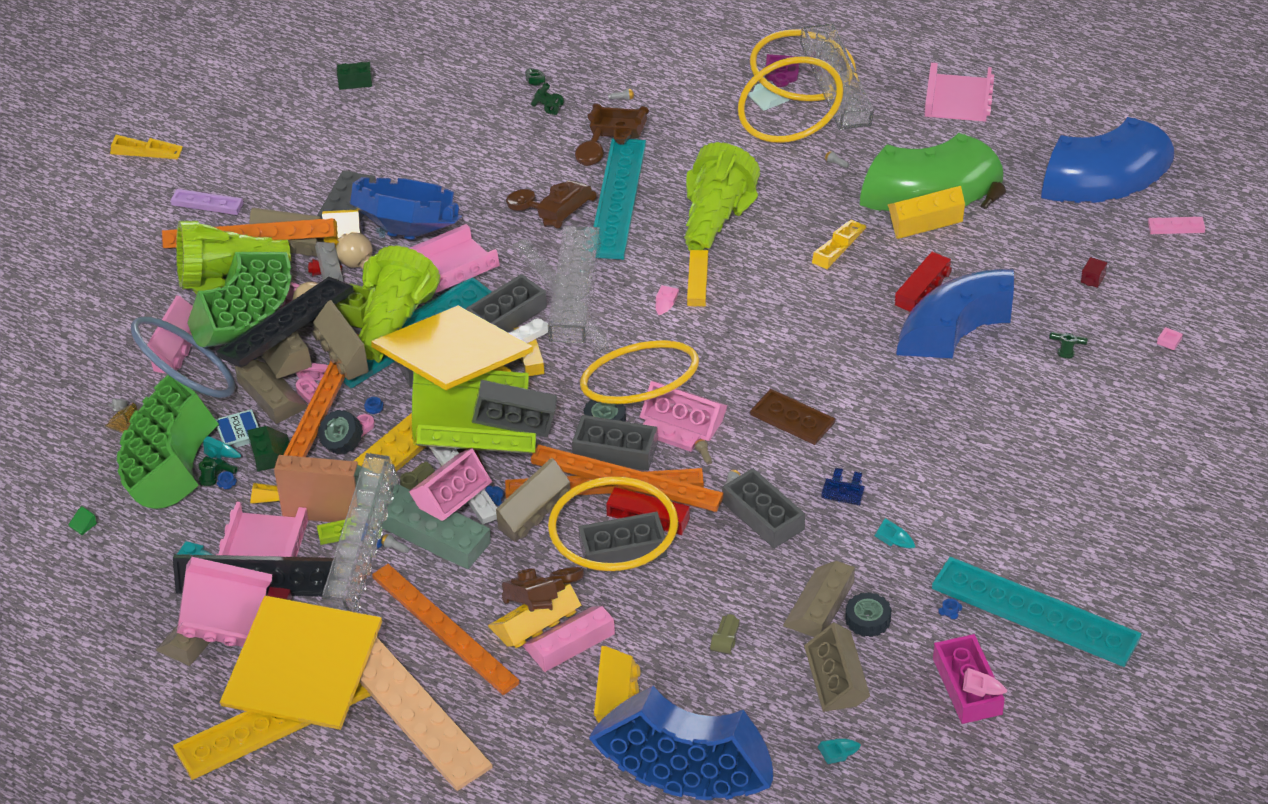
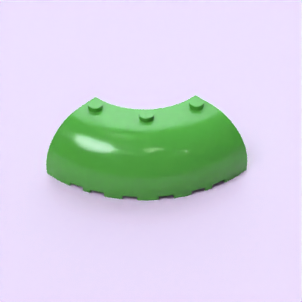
(910, 173)
(251, 293)
(162, 445)

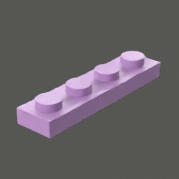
(207, 201)

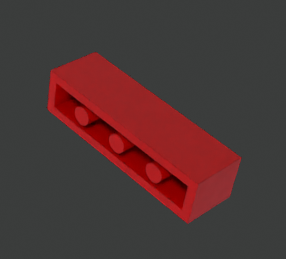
(923, 280)
(627, 503)

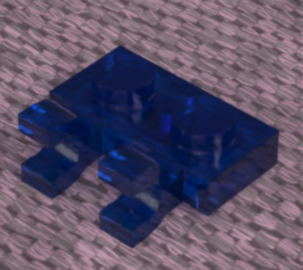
(844, 492)

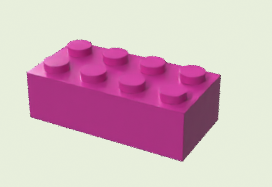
(952, 660)

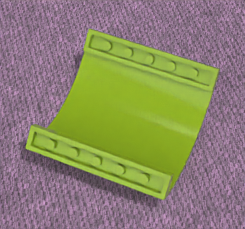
(446, 416)

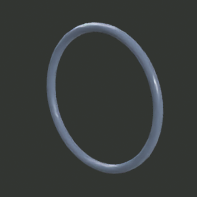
(173, 373)

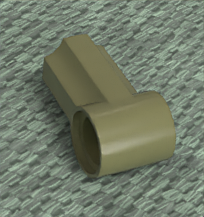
(413, 478)
(724, 638)

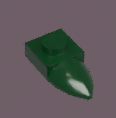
(534, 76)

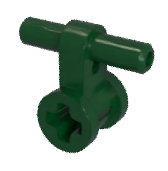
(548, 100)
(1067, 343)
(211, 468)

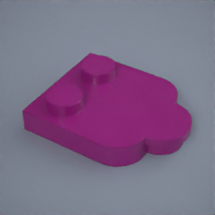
(784, 75)

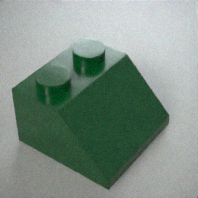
(354, 75)
(267, 446)

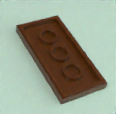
(792, 416)

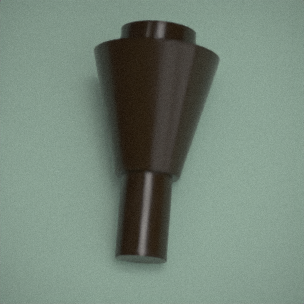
(995, 192)

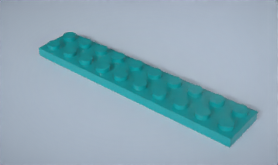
(619, 196)
(461, 295)
(1037, 611)

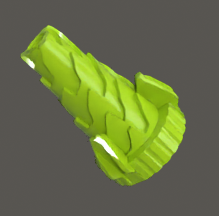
(719, 182)
(207, 253)
(398, 284)

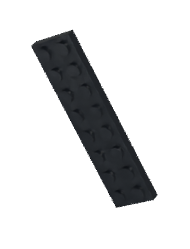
(283, 322)
(300, 574)

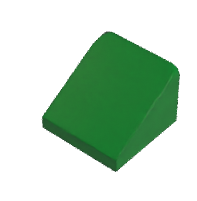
(82, 521)

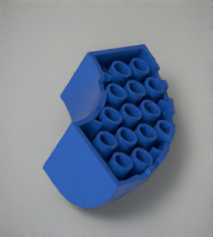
(1107, 163)
(956, 310)
(685, 749)

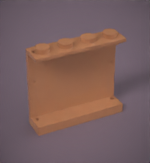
(315, 484)

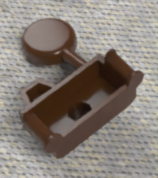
(610, 122)
(557, 206)
(536, 590)

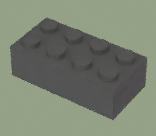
(340, 195)
(511, 303)
(514, 408)
(615, 442)
(763, 508)
(621, 538)

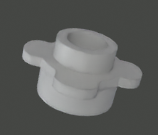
(118, 404)

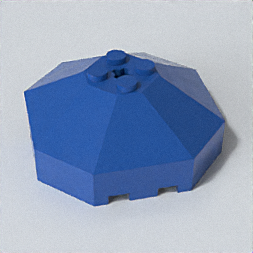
(405, 206)

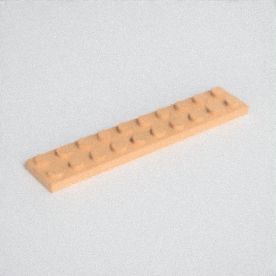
(422, 719)

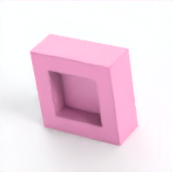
(1169, 338)

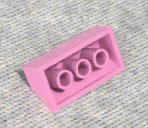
(168, 345)
(685, 411)
(451, 485)
(570, 637)

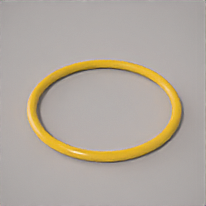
(753, 63)
(797, 136)
(647, 395)
(621, 565)

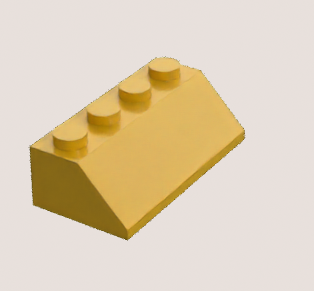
(927, 212)
(522, 623)
(615, 682)

